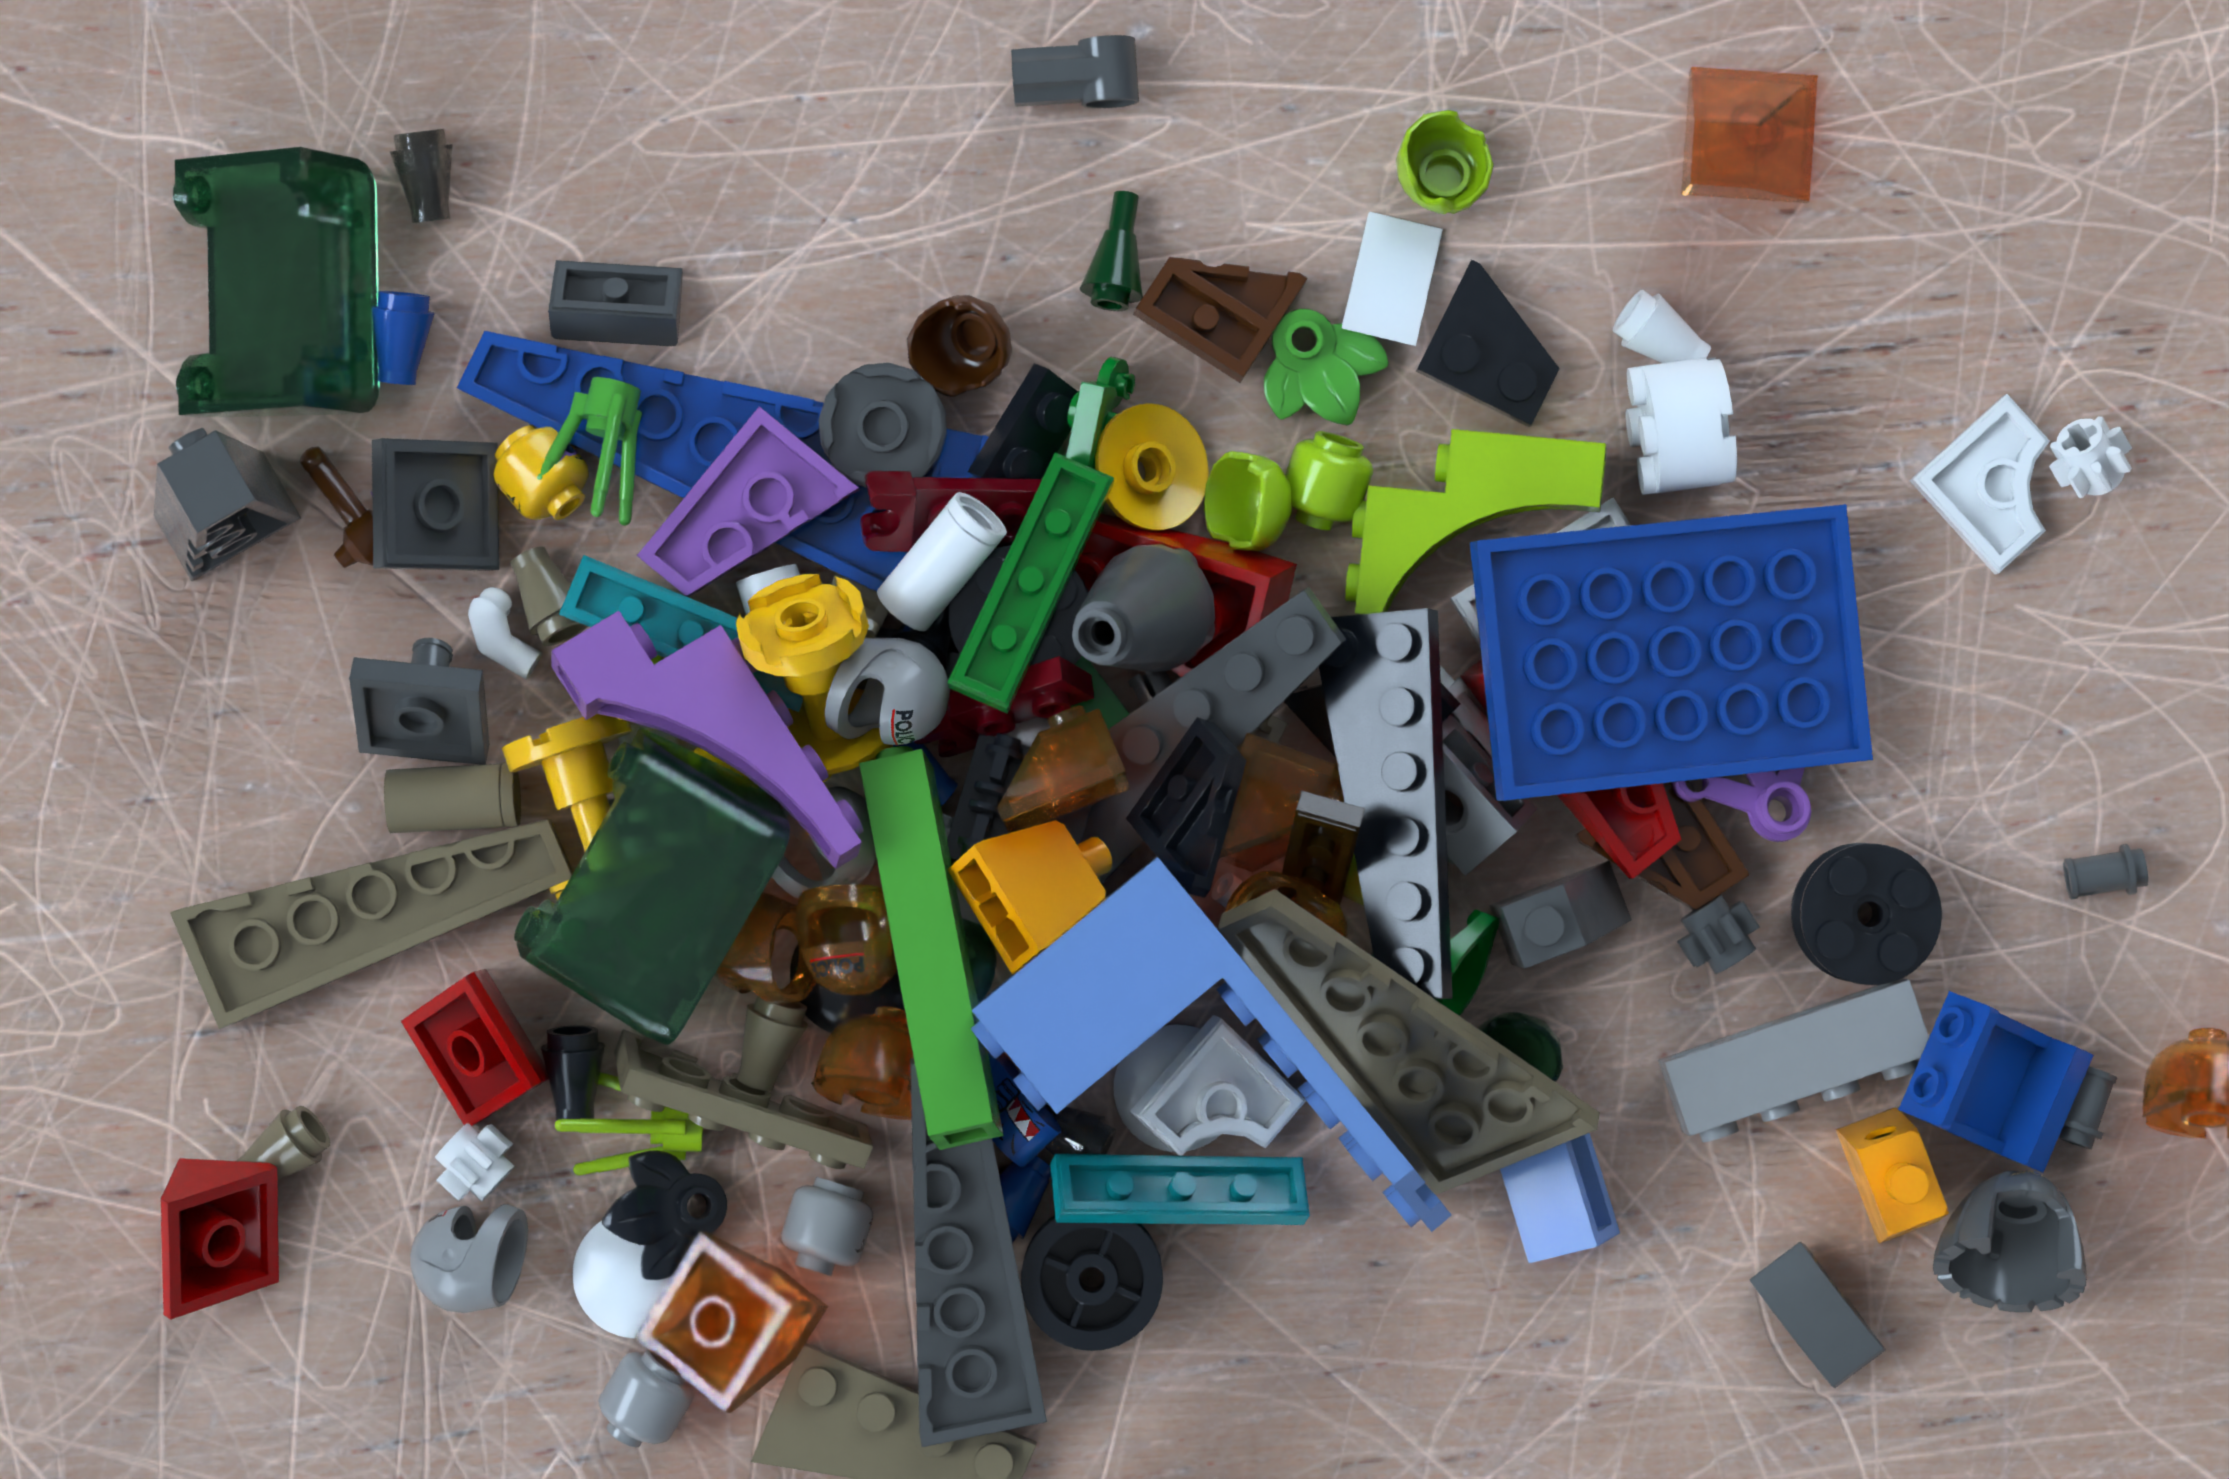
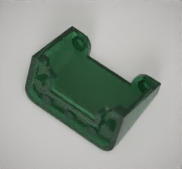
(285, 283)
(659, 886)

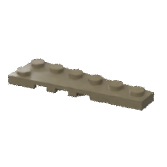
(318, 929)

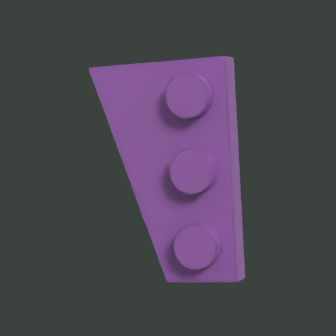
(743, 504)

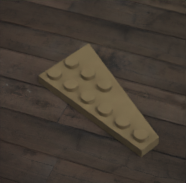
(1420, 1070)

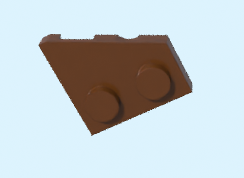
(1219, 310)
(1697, 865)

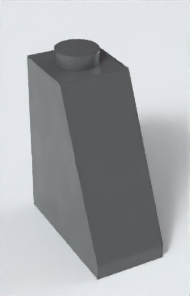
(1561, 915)

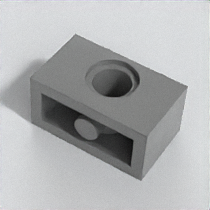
(1483, 821)

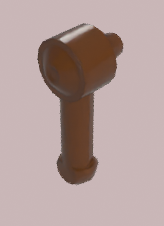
(358, 533)

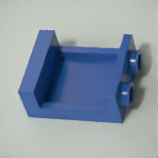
(1995, 1082)

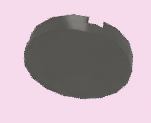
(882, 422)

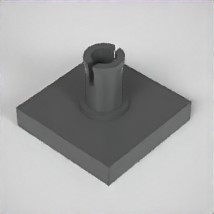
(420, 706)

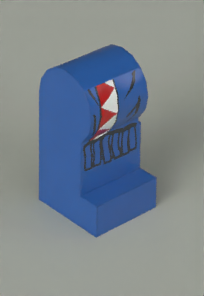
(1023, 1126)

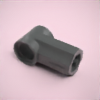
(1094, 72)

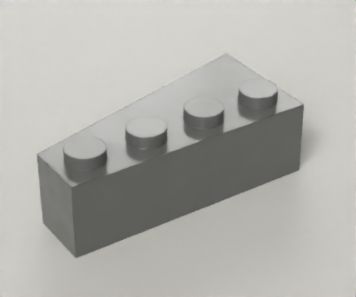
(217, 500)

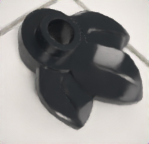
(658, 1214)

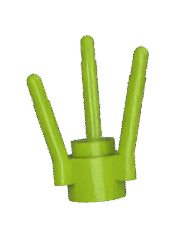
(666, 1127)

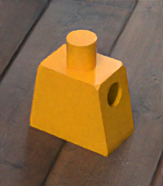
(1031, 887)
(1892, 1174)

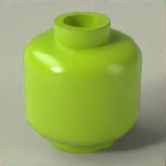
(1328, 479)

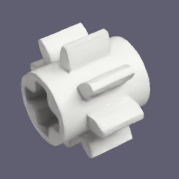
(2090, 457)
(474, 1162)

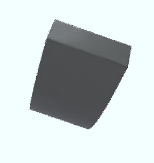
(1817, 1315)

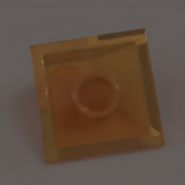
(1749, 134)
(1064, 771)
(1269, 800)
(729, 1321)

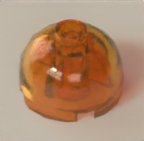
(869, 1062)
(2189, 1085)

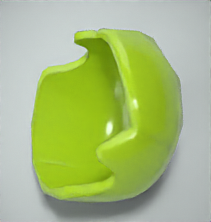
(1444, 163)
(1247, 501)

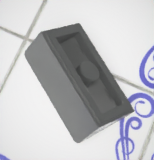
(615, 303)

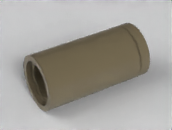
(452, 798)

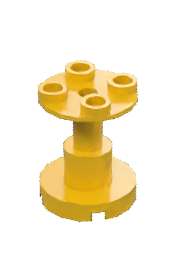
(804, 635)
(574, 769)

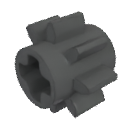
(1718, 934)

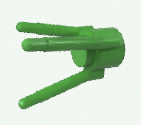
(614, 416)

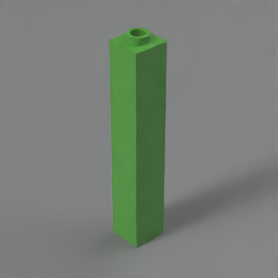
(930, 948)

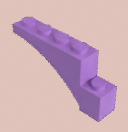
(713, 703)

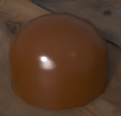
(959, 345)

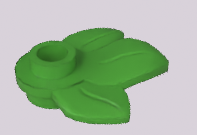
(1326, 374)

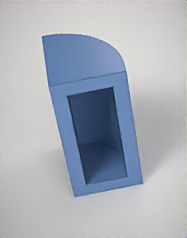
(1560, 1200)

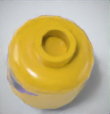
(520, 463)

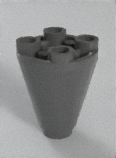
(1146, 611)

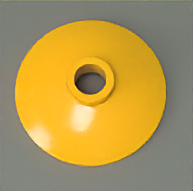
(1172, 463)

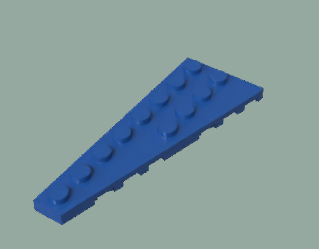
(684, 431)

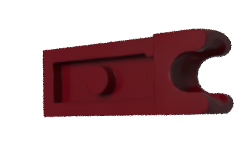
(917, 501)
(1044, 692)

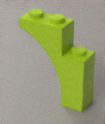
(1484, 480)

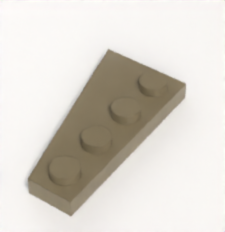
(713, 1104)
(867, 1427)

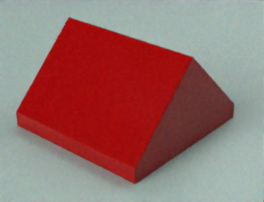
(475, 1047)
(217, 1233)

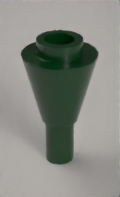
(1114, 271)

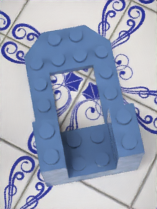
(1128, 976)

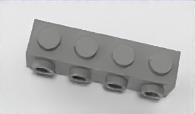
(1794, 1058)

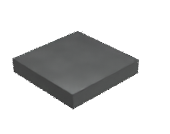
(434, 505)

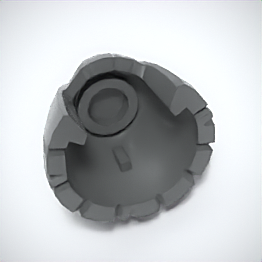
(2013, 1245)

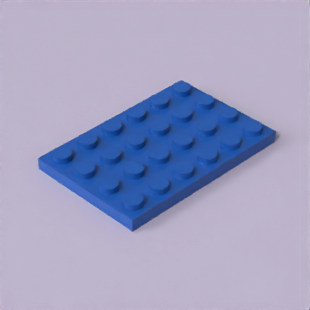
(1670, 651)

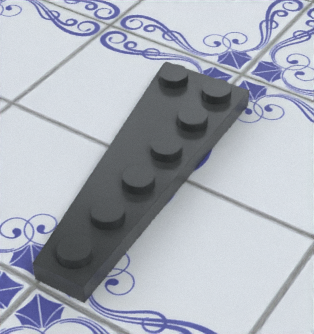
(1231, 688)
(969, 1300)

